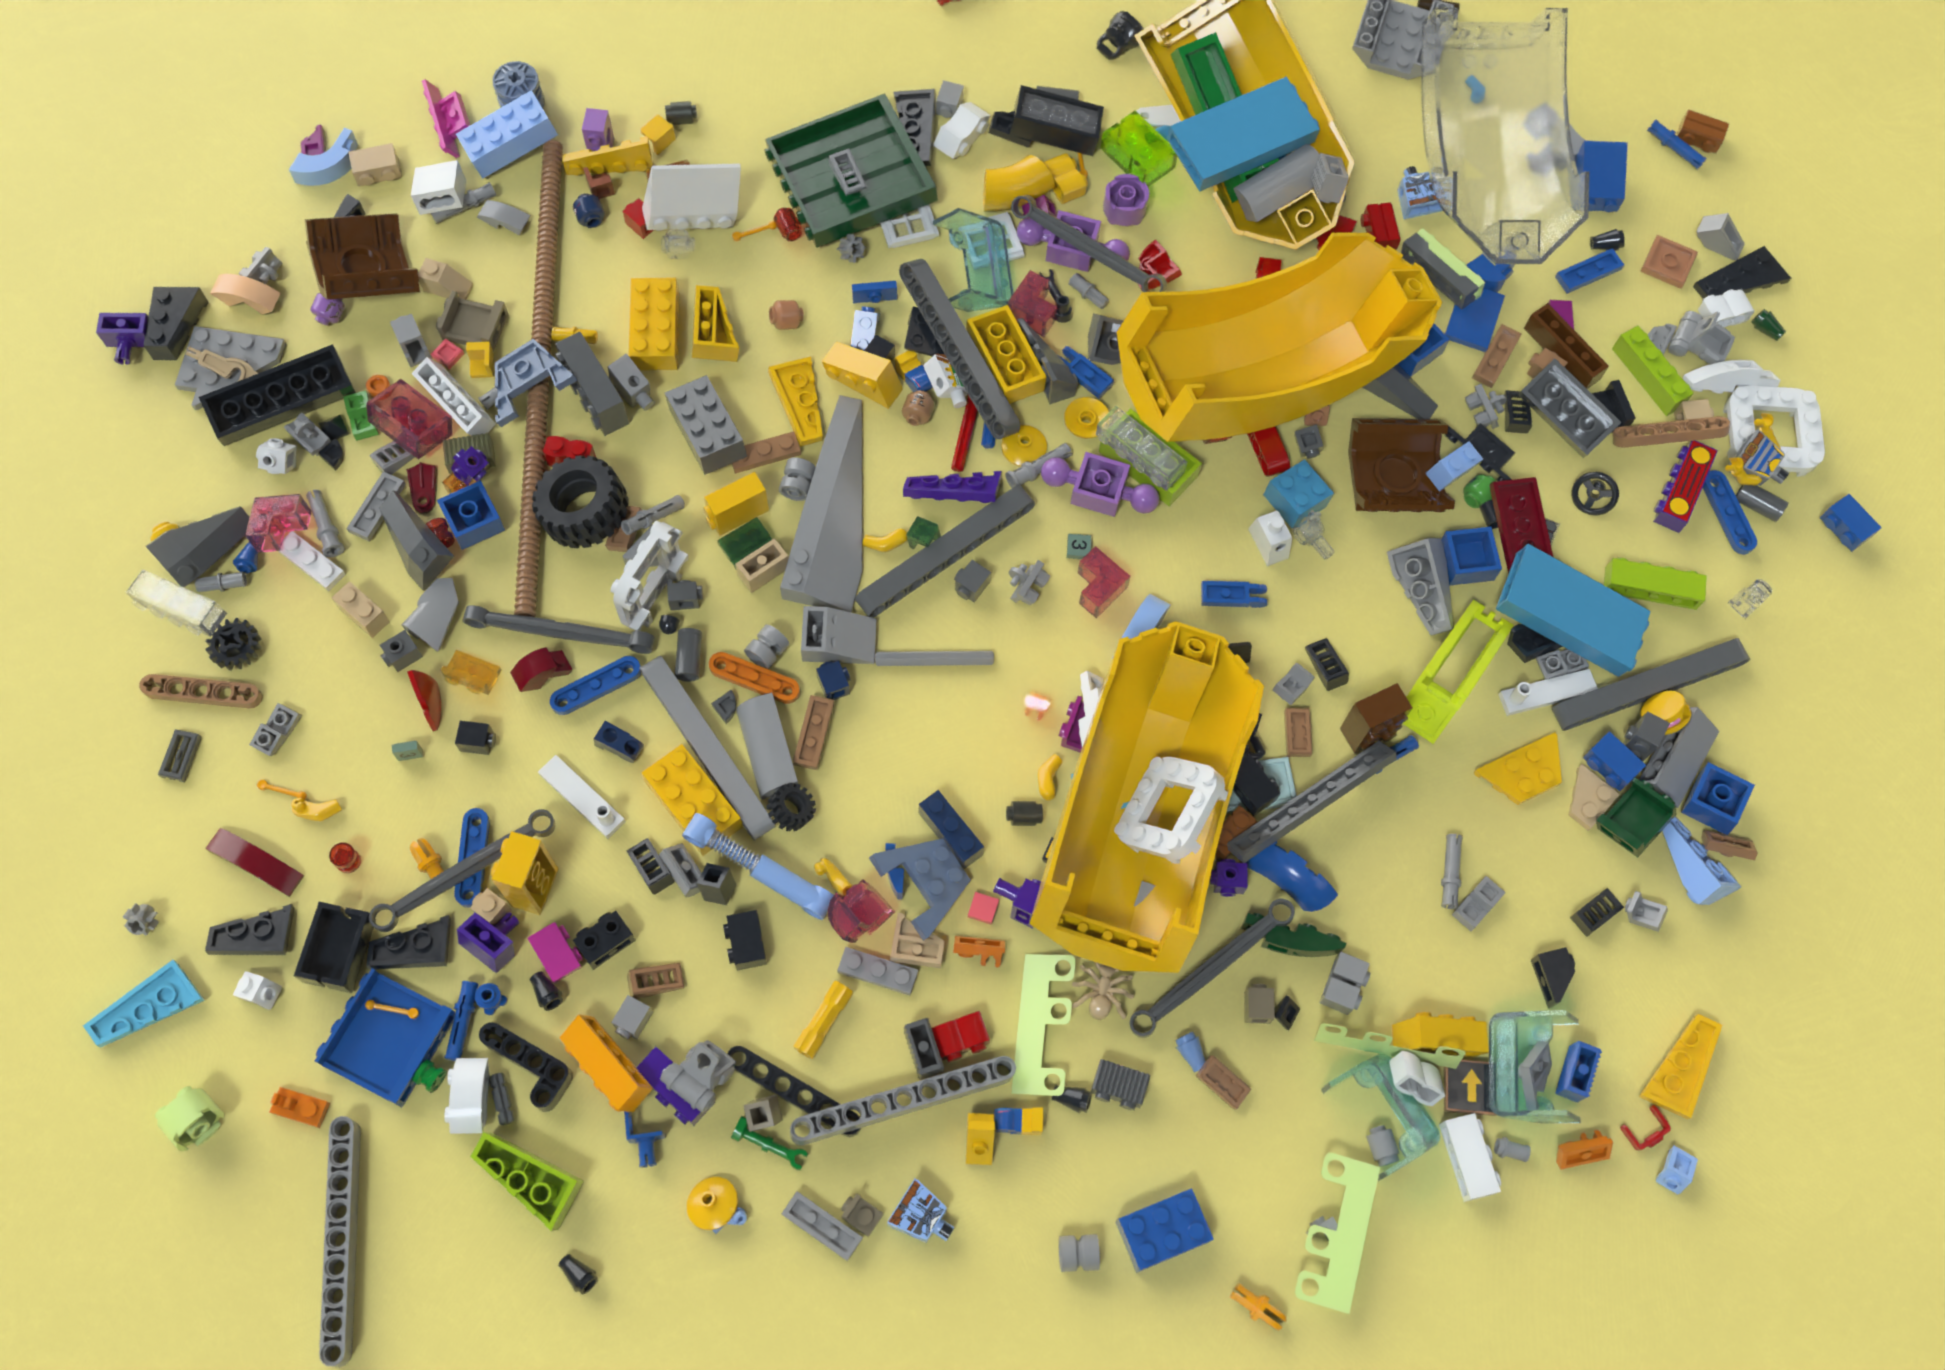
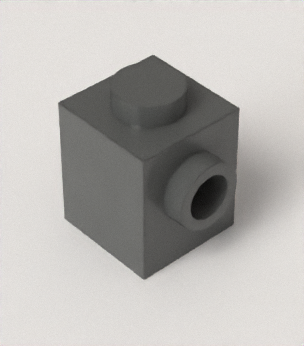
(1309, 441)
(972, 581)
(400, 651)

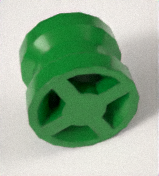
(429, 1076)

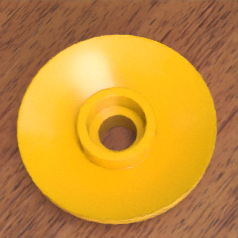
(1084, 409)
(1018, 452)
(719, 1210)

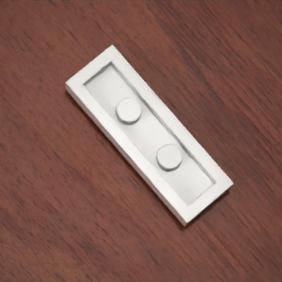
(311, 561)

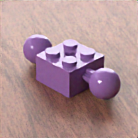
(1062, 252)
(1100, 484)

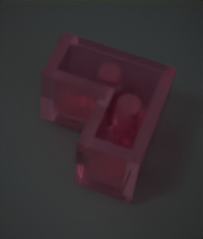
(1030, 305)
(273, 517)
(1105, 581)

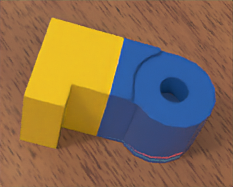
(912, 371)
(1019, 1120)

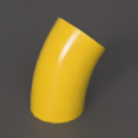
(1025, 177)

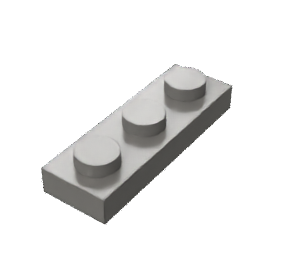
(369, 516)
(877, 971)
(822, 1226)

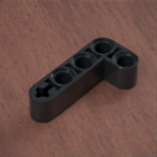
(523, 1060)

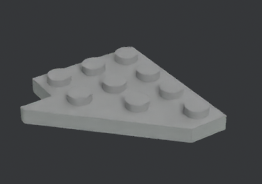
(256, 350)

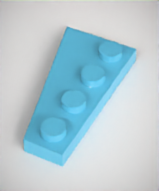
(149, 1002)

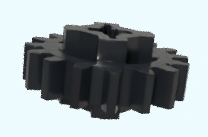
(228, 638)

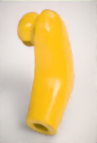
(886, 543)
(1045, 777)
(313, 811)
(833, 874)

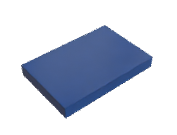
(1475, 322)

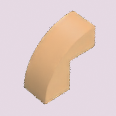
(238, 289)

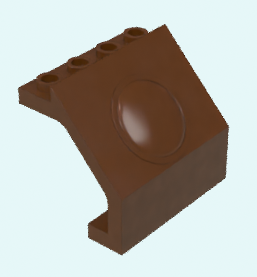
(359, 256)
(1391, 463)

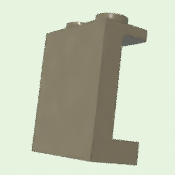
(471, 321)

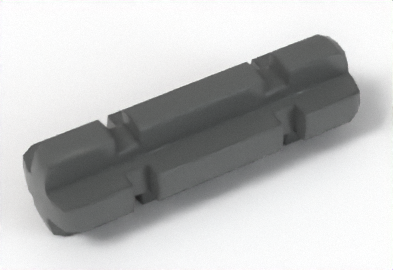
(501, 1099)

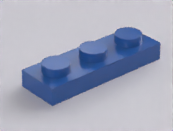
(1589, 270)

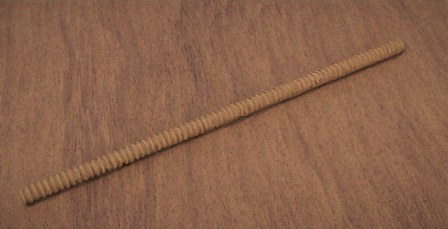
(538, 394)

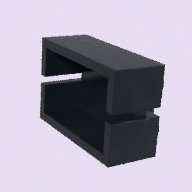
(334, 947)

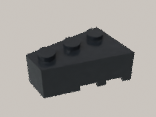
(171, 319)

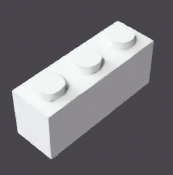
(1470, 1157)

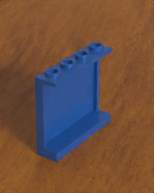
(382, 1046)

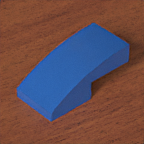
(895, 876)

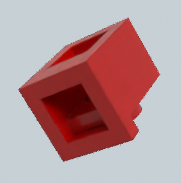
(1267, 266)

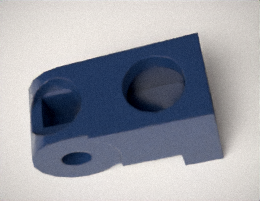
(618, 742)

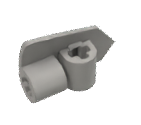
(433, 613)

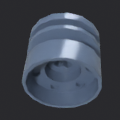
(515, 80)

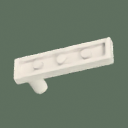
(1546, 692)
(581, 796)

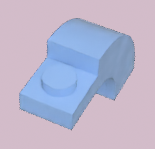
(325, 167)
(1147, 617)

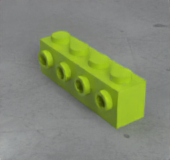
(1652, 370)
(1656, 583)

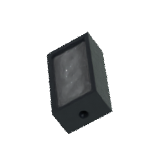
(1056, 120)

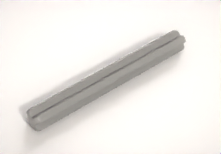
(931, 658)

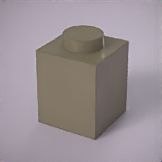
(1259, 1004)
(763, 1113)

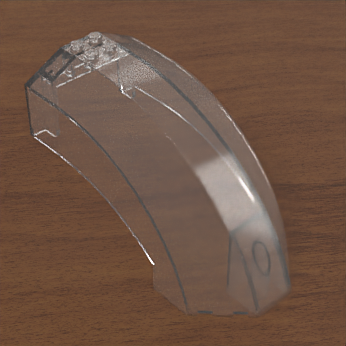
(1502, 132)

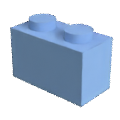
(1454, 466)

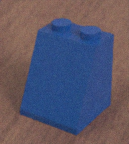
(1607, 173)

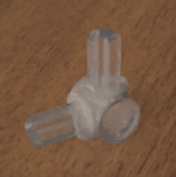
(1311, 532)

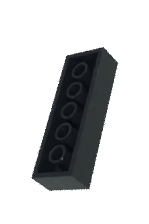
(277, 395)

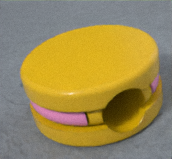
(1670, 707)

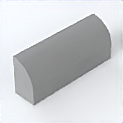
(1277, 184)
(766, 744)
(1680, 757)

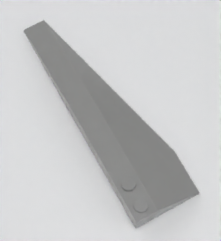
(828, 541)

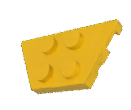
(1526, 770)

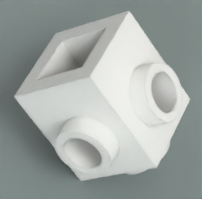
(276, 456)

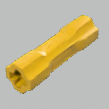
(813, 1035)

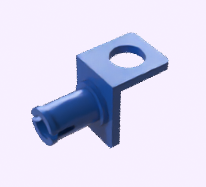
(645, 1142)

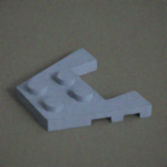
(523, 370)
(933, 872)

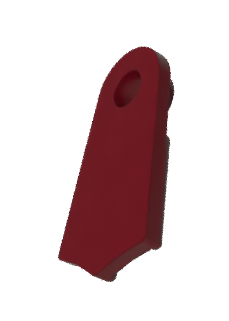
(422, 486)

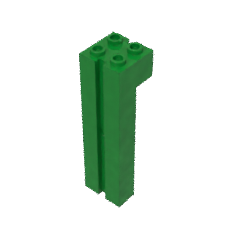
(1209, 84)

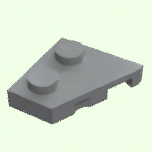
(1535, 1072)

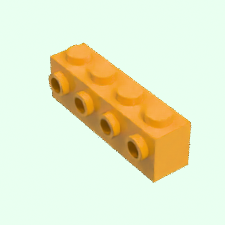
(605, 1064)

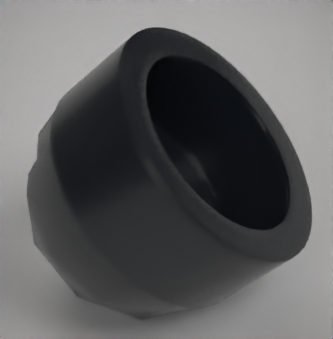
(668, 624)

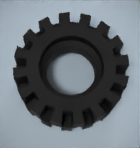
(799, 799)

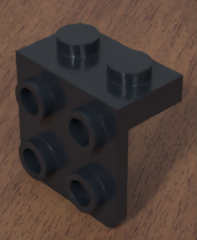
(919, 335)

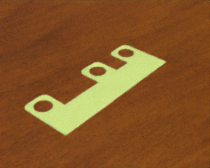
(1033, 1015)
(1384, 1047)
(1348, 1240)

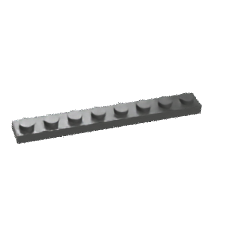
(1311, 801)

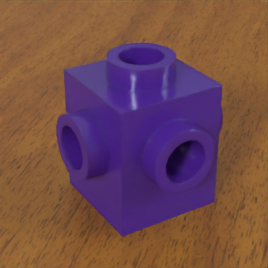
(467, 472)
(1229, 878)

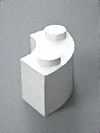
(962, 130)
(468, 1095)

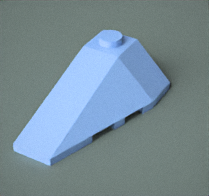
(1699, 874)

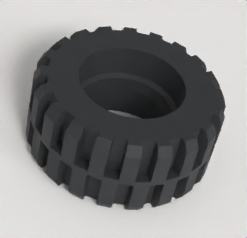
(567, 482)

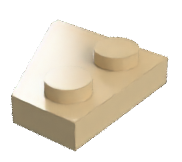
(1590, 798)
(910, 947)

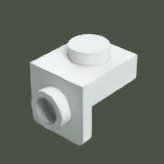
(257, 990)

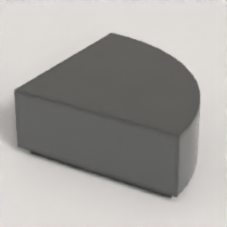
(725, 706)

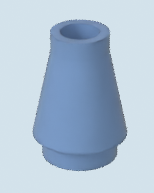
(1191, 1050)

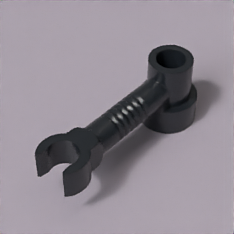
(1064, 311)

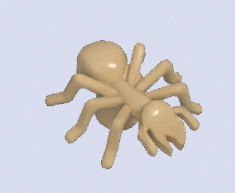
(1102, 992)

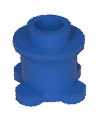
(494, 1002)

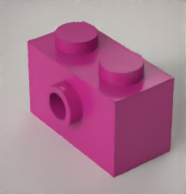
(555, 952)

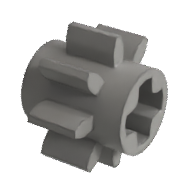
(851, 248)
(140, 919)

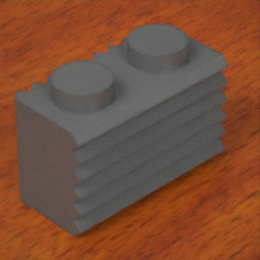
(923, 1049)
(1120, 1084)

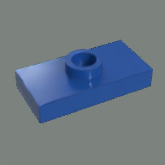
(874, 292)

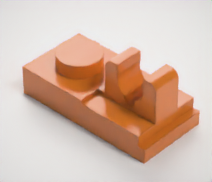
(971, 946)
(299, 1107)
(1584, 1151)

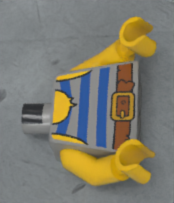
(1759, 456)

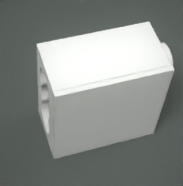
(438, 187)

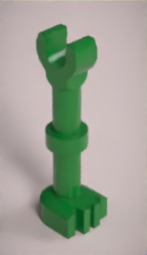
(741, 1131)

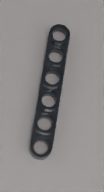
(796, 1086)

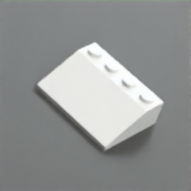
(692, 196)

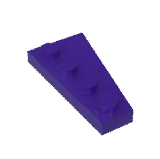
(953, 487)

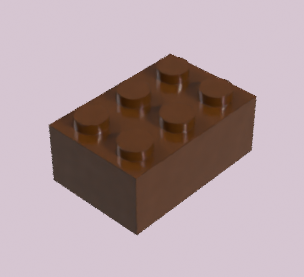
(1376, 718)

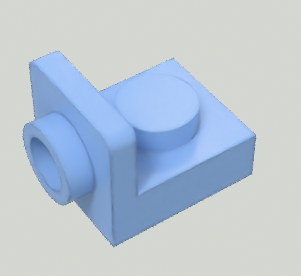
(1677, 1170)

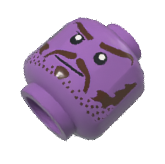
(327, 310)

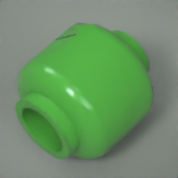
(1478, 490)

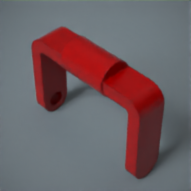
(1654, 1138)

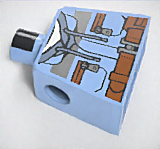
(1417, 194)
(920, 1214)

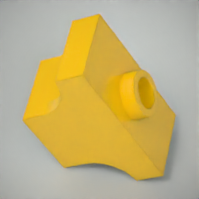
(980, 1138)

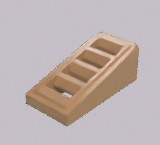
(647, 991)

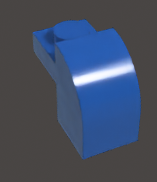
(1492, 275)

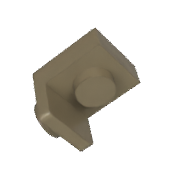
(861, 1214)

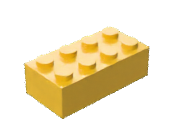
(654, 323)
(1005, 346)
(687, 790)
(524, 872)

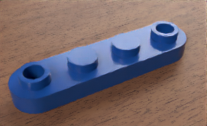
(1729, 513)
(595, 685)
(472, 840)

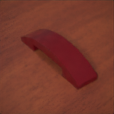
(255, 861)

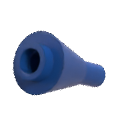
(246, 559)

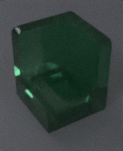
(922, 532)

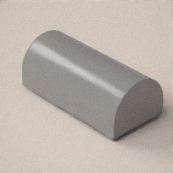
(682, 868)

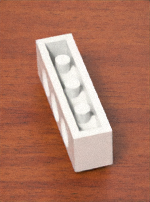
(453, 397)

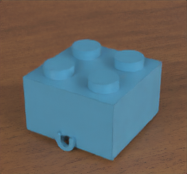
(1298, 493)

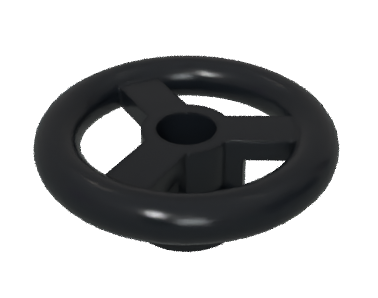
(1595, 485)

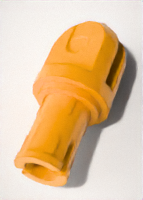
(426, 858)
(1257, 1305)

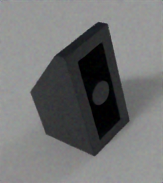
(1554, 974)

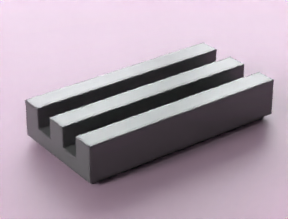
(187, 761)

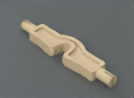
(222, 366)

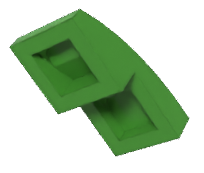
(357, 413)

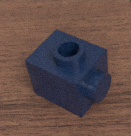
(833, 680)

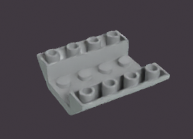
(1392, 37)

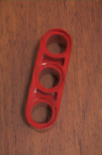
(1269, 451)

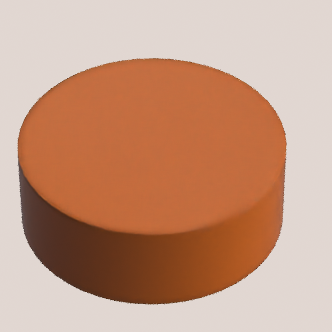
(377, 384)

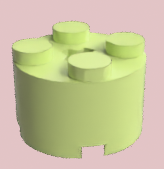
(189, 1118)

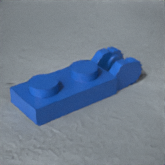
(1087, 373)
(1232, 594)

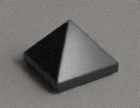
(334, 427)
(1286, 1012)

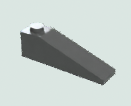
(1103, 339)
(1059, 381)
(1403, 392)
(417, 545)
(197, 546)

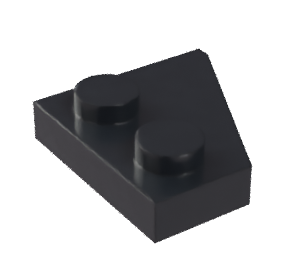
(1001, 125)

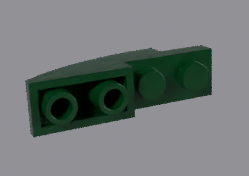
(1302, 942)

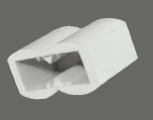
(1731, 305)
(1417, 1078)

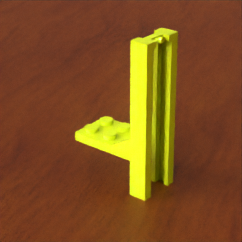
(1432, 703)

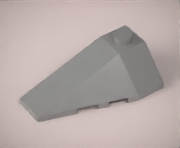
(1424, 577)

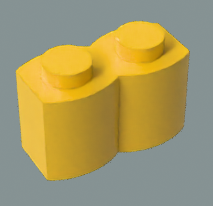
(1068, 180)

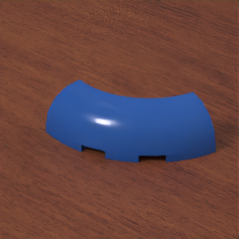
(1289, 872)

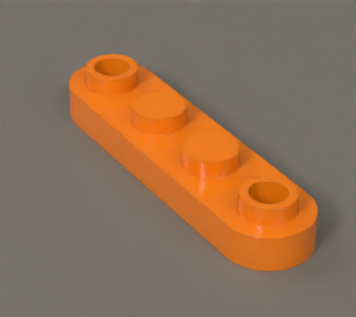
(754, 677)

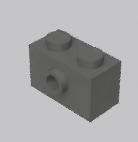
(1645, 735)

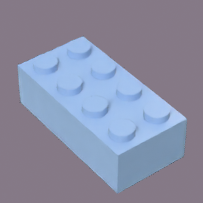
(506, 134)

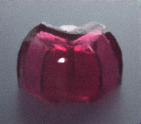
(858, 911)

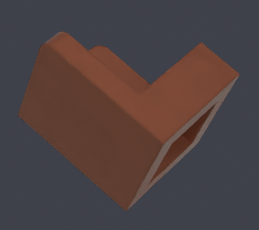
(599, 184)

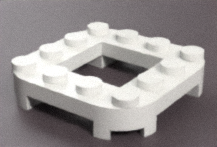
(1800, 405)
(630, 597)
(1179, 842)

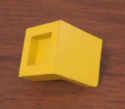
(659, 133)
(481, 359)

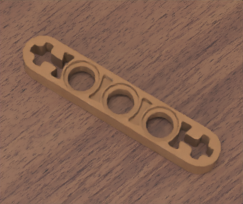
(1707, 429)
(191, 684)

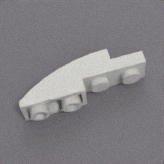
(1728, 374)
(1091, 688)

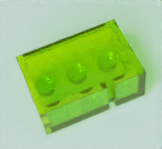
(1138, 149)

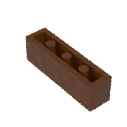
(1559, 337)

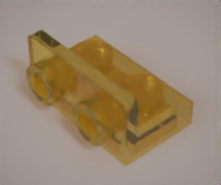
(471, 672)

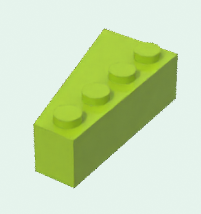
(533, 1181)

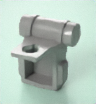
(1701, 337)
(699, 1074)

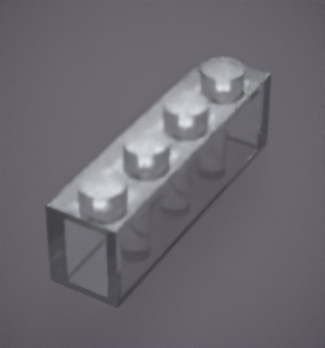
(1141, 448)
(175, 603)

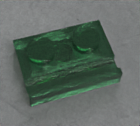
(744, 540)

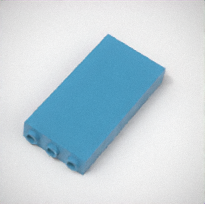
(1243, 133)
(1573, 610)

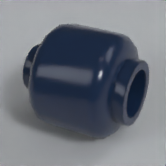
(588, 210)

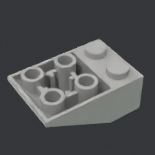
(837, 636)

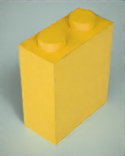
(736, 504)

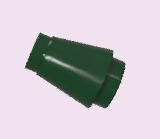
(1768, 324)

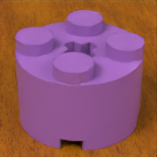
(1125, 200)

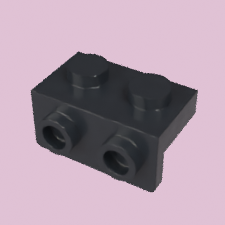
(1529, 643)

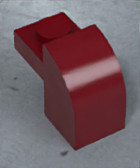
(538, 666)

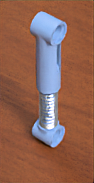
(810, 897)

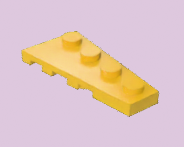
(609, 159)
(797, 394)
(1683, 1071)

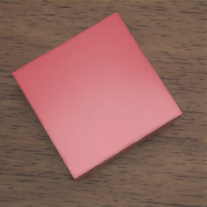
(447, 354)
(983, 908)

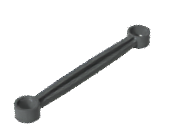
(1086, 244)
(481, 618)
(455, 874)
(1212, 968)

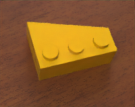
(711, 327)
(864, 373)
(1428, 1033)

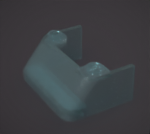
(984, 259)
(1509, 1044)
(1421, 1130)

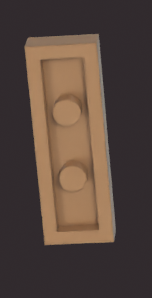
(1496, 356)
(768, 452)
(813, 732)

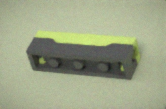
(1443, 268)

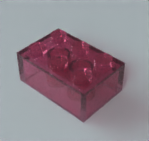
(409, 418)

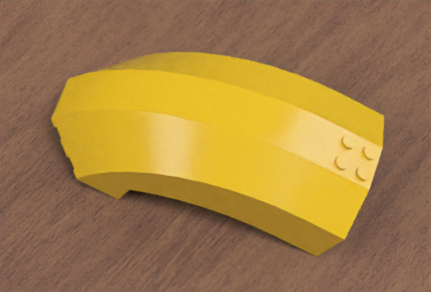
(1259, 53)
(1274, 344)
(1162, 698)

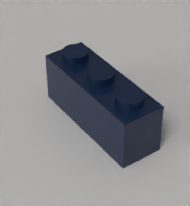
(949, 825)

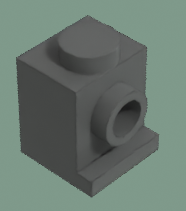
(684, 595)

